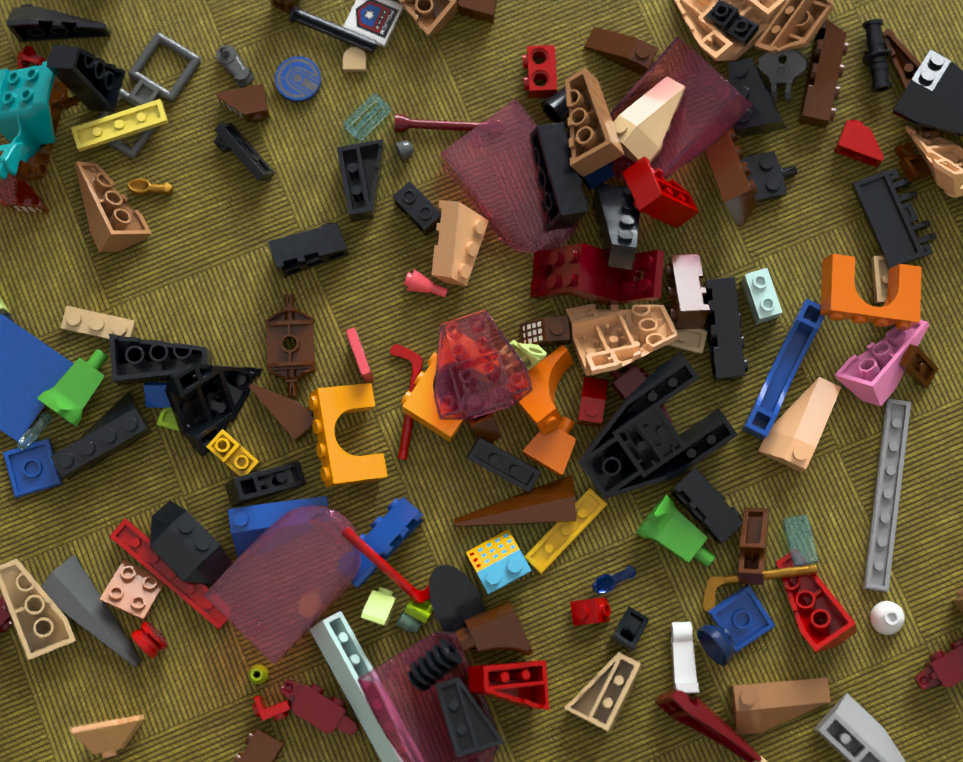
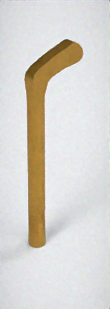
(717, 581)

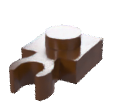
(911, 164)

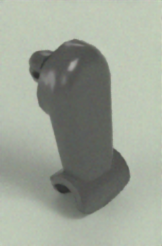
(233, 64)

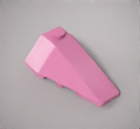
(877, 371)

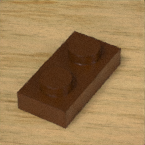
(918, 366)

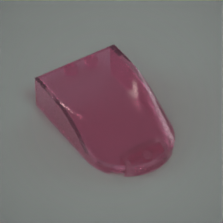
(703, 116)
(500, 179)
(288, 578)
(414, 717)

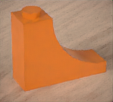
(545, 376)

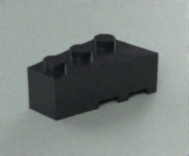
(465, 721)

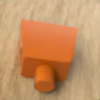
(552, 448)

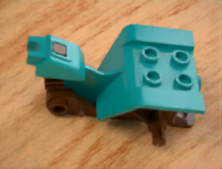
(29, 120)

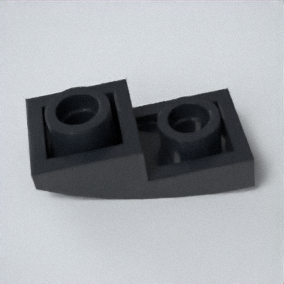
(731, 23)

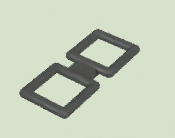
(149, 91)

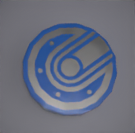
(298, 79)

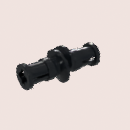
(876, 55)

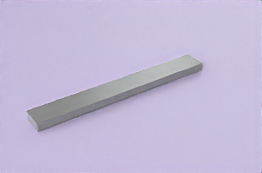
(886, 495)

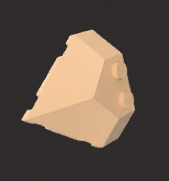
(943, 159)

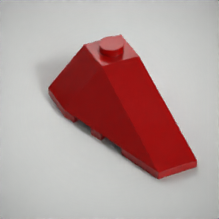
(816, 610)

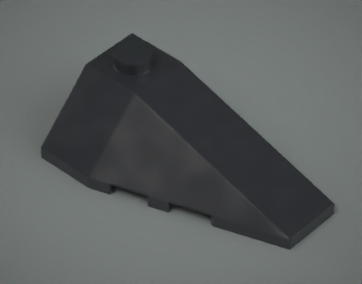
(41, 24)

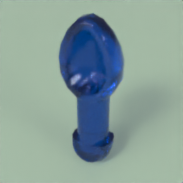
(607, 582)

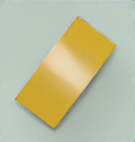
(233, 454)

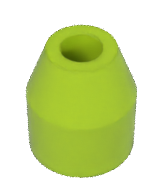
(264, 674)

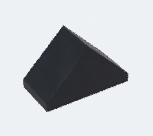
(629, 629)

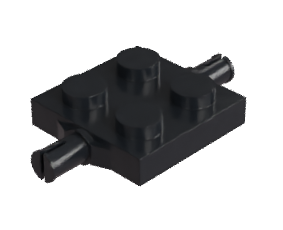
(768, 176)

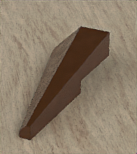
(906, 67)
(541, 505)

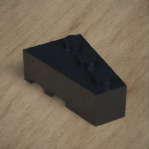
(763, 113)
(361, 177)
(308, 249)
(707, 506)

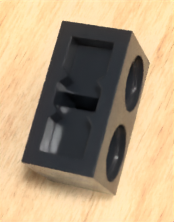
(417, 208)

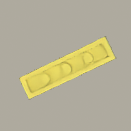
(119, 125)

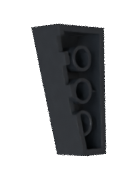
(87, 77)

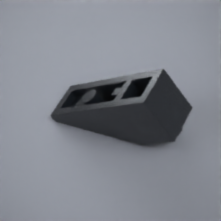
(264, 483)

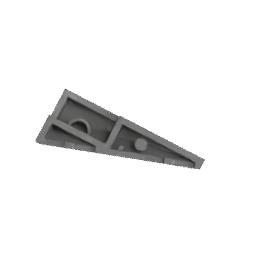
(78, 598)

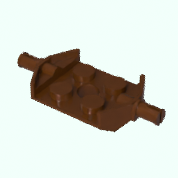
(295, 363)

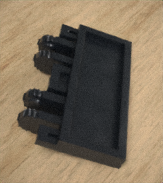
(892, 219)

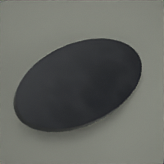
(453, 598)

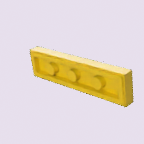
(563, 533)

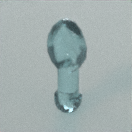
(31, 435)

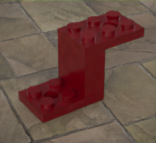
(584, 273)

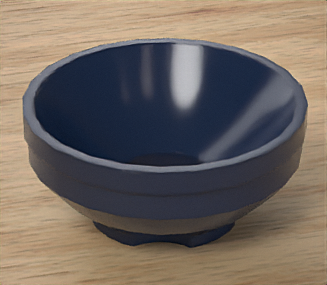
(716, 643)

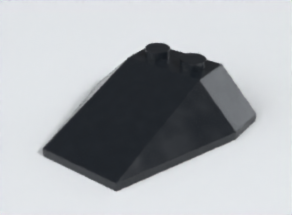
(934, 96)

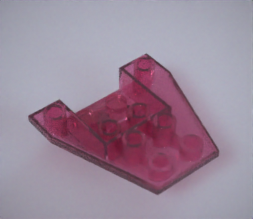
(477, 369)

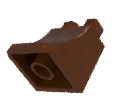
(494, 629)

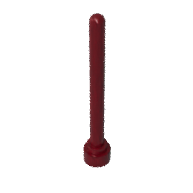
(404, 123)

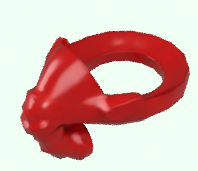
(28, 54)

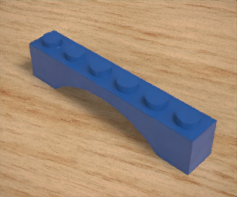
(783, 370)

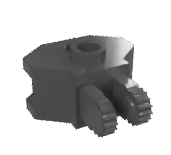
(783, 72)

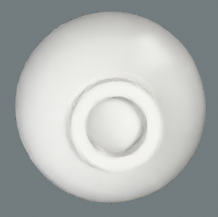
(887, 618)

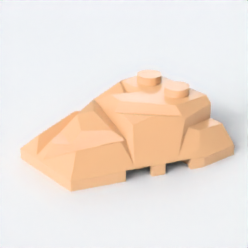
(618, 336)

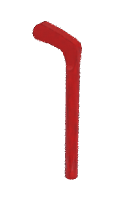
(417, 364)
(415, 594)

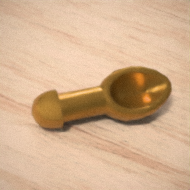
(143, 187)

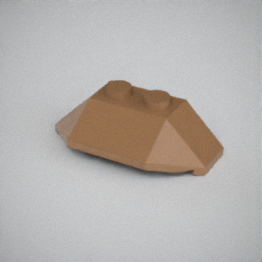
(794, 25)

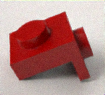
(590, 611)
(277, 711)

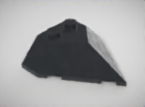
(208, 399)

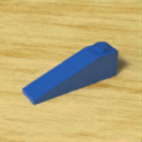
(252, 521)

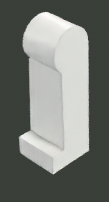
(683, 657)

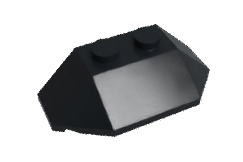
(187, 546)

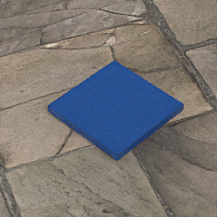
(25, 373)

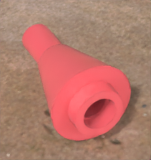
(419, 283)

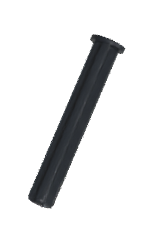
(333, 30)

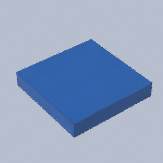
(32, 468)
(742, 617)

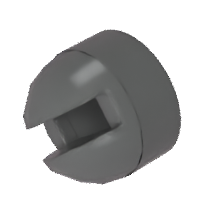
(404, 149)

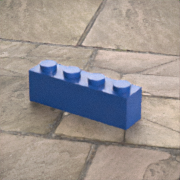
(388, 535)

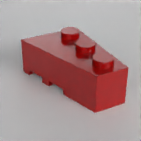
(657, 196)
(512, 682)

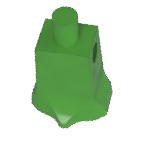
(75, 388)
(675, 533)

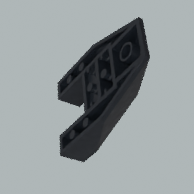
(640, 442)

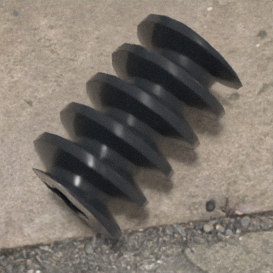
(434, 665)

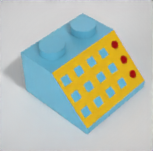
(498, 562)

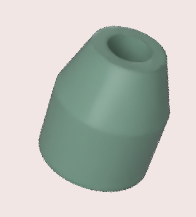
(408, 622)

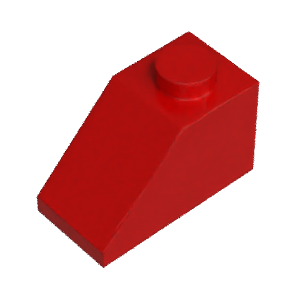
(859, 143)
(592, 402)

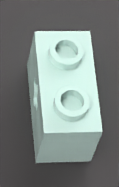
(761, 296)

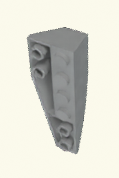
(856, 734)

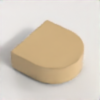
(354, 60)

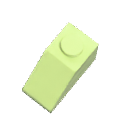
(379, 606)

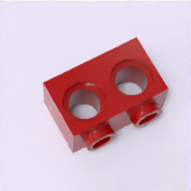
(544, 71)

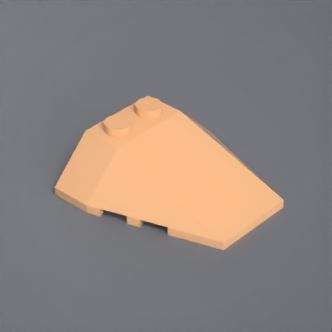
(713, 40)

